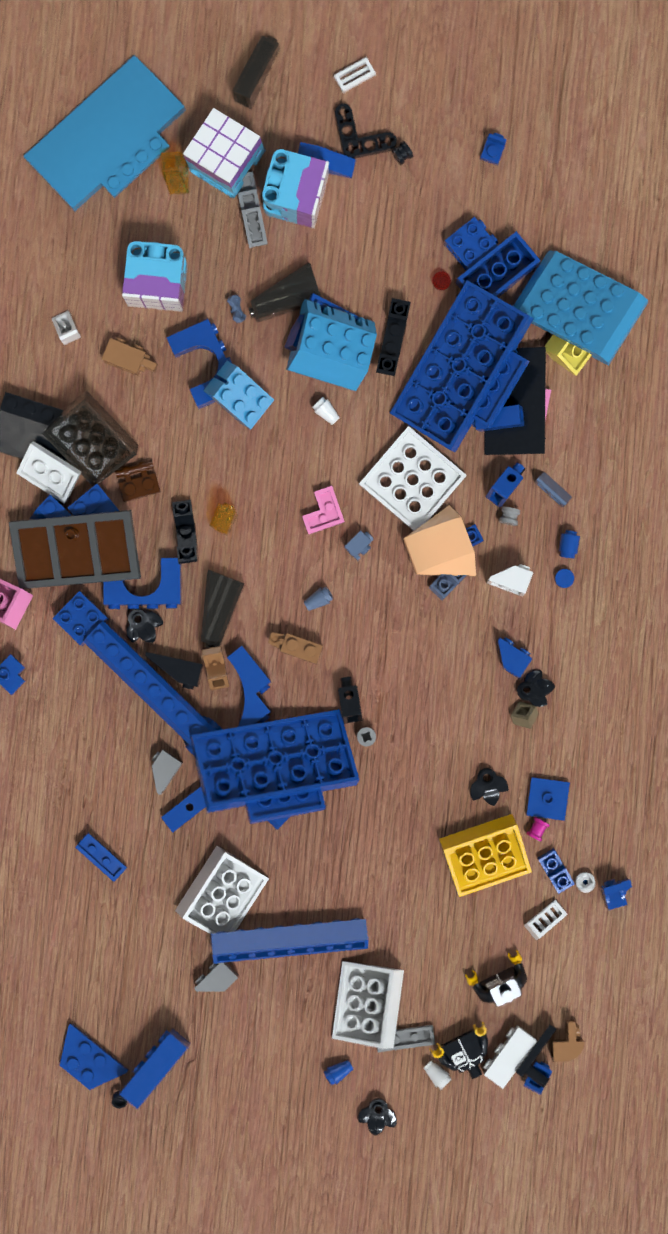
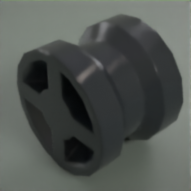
(402, 152)

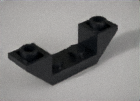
(393, 337)
(186, 532)

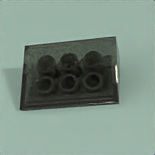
(91, 439)

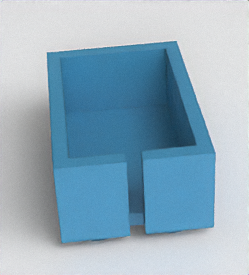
(239, 395)

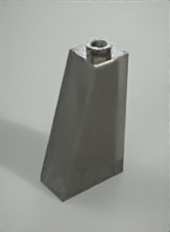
(255, 72)
(285, 295)
(219, 607)

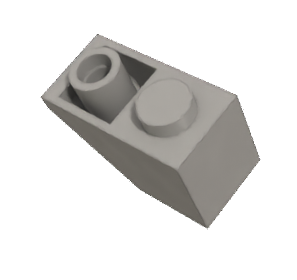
(217, 980)

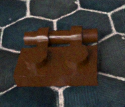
(138, 487)

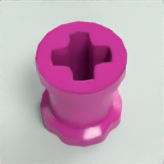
(537, 829)

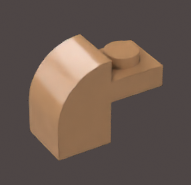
(215, 668)
(570, 1048)

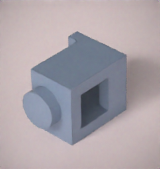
(359, 544)

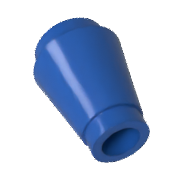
(337, 1072)

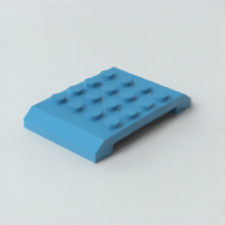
(581, 305)

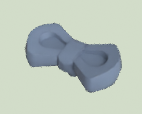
(234, 302)

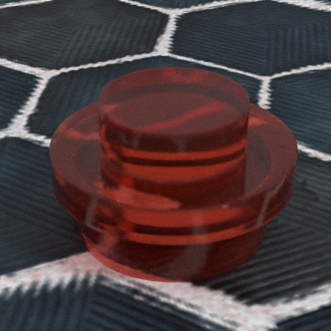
(441, 280)

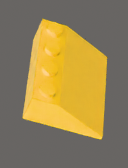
(485, 855)

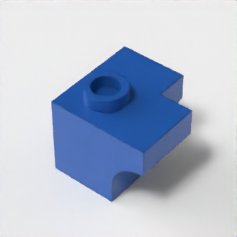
(10, 674)
(615, 892)

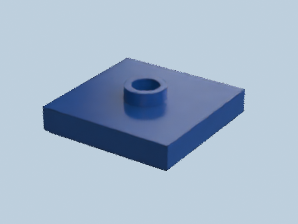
(547, 799)

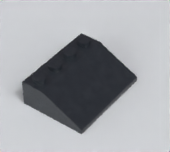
(23, 423)

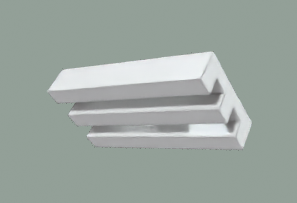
(358, 81)

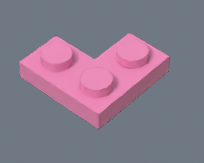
(329, 512)

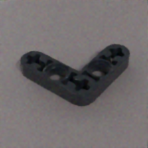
(353, 139)

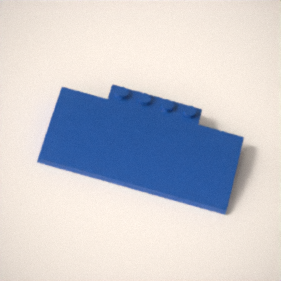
(465, 368)
(275, 765)

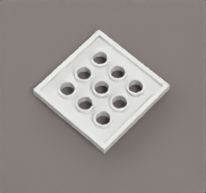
(384, 468)

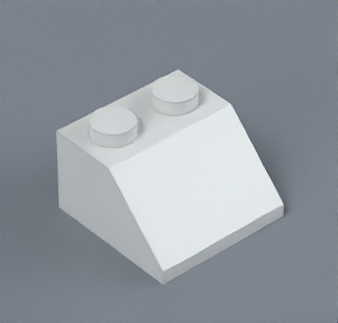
(512, 579)

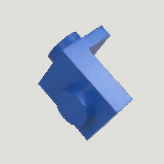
(530, 1084)

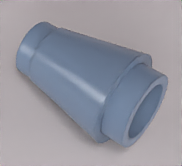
(318, 598)

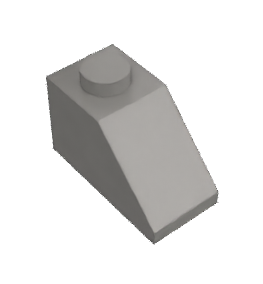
(164, 769)

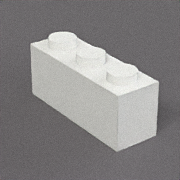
(509, 1056)

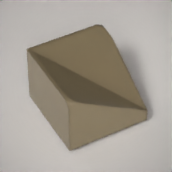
(524, 715)

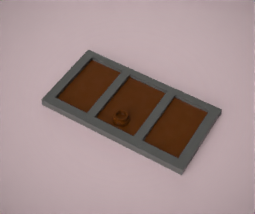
(75, 549)

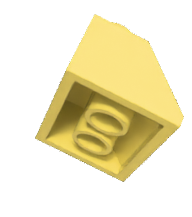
(566, 354)

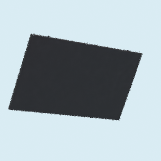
(530, 395)

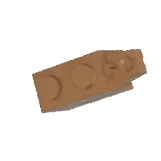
(127, 358)
(296, 647)

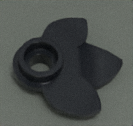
(145, 627)
(538, 688)
(488, 789)
(377, 1118)

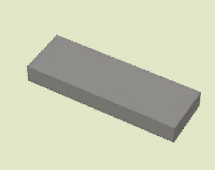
(412, 1038)

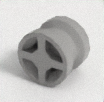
(509, 516)
(366, 736)

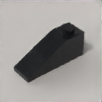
(182, 671)

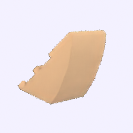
(441, 546)

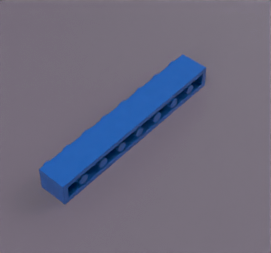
(289, 940)

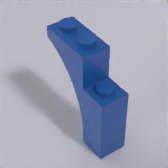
(253, 682)

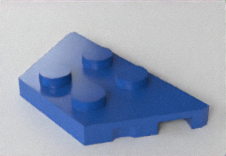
(87, 1060)

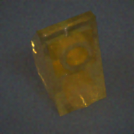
(175, 172)
(223, 518)

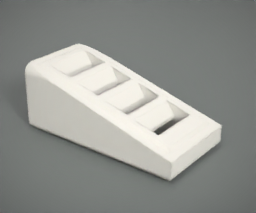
(532, 929)

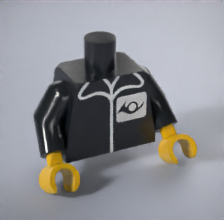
(501, 986)
(464, 1051)

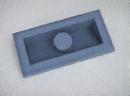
(553, 489)

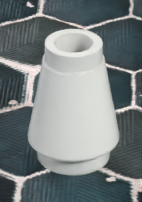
(325, 410)
(437, 1075)

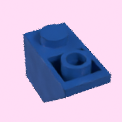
(512, 659)

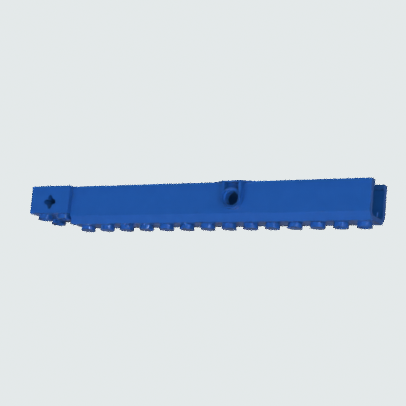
(89, 627)

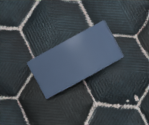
(445, 584)

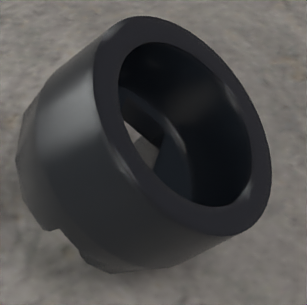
(118, 1101)

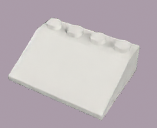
(221, 893)
(367, 1004)

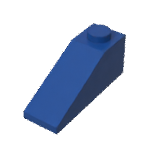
(338, 163)

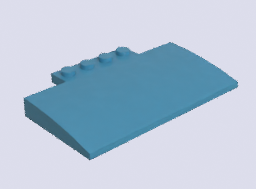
(108, 136)

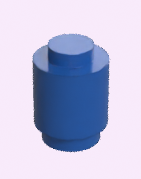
(569, 544)

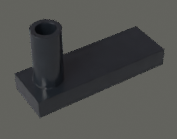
(527, 1068)

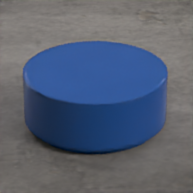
(564, 578)

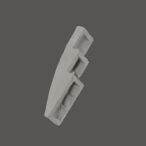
(251, 212)

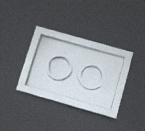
(48, 472)

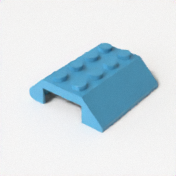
(333, 346)

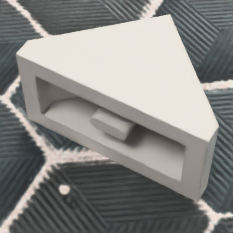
(66, 328)

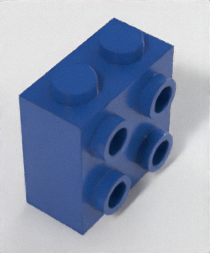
(470, 243)

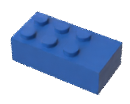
(502, 266)
(153, 1070)

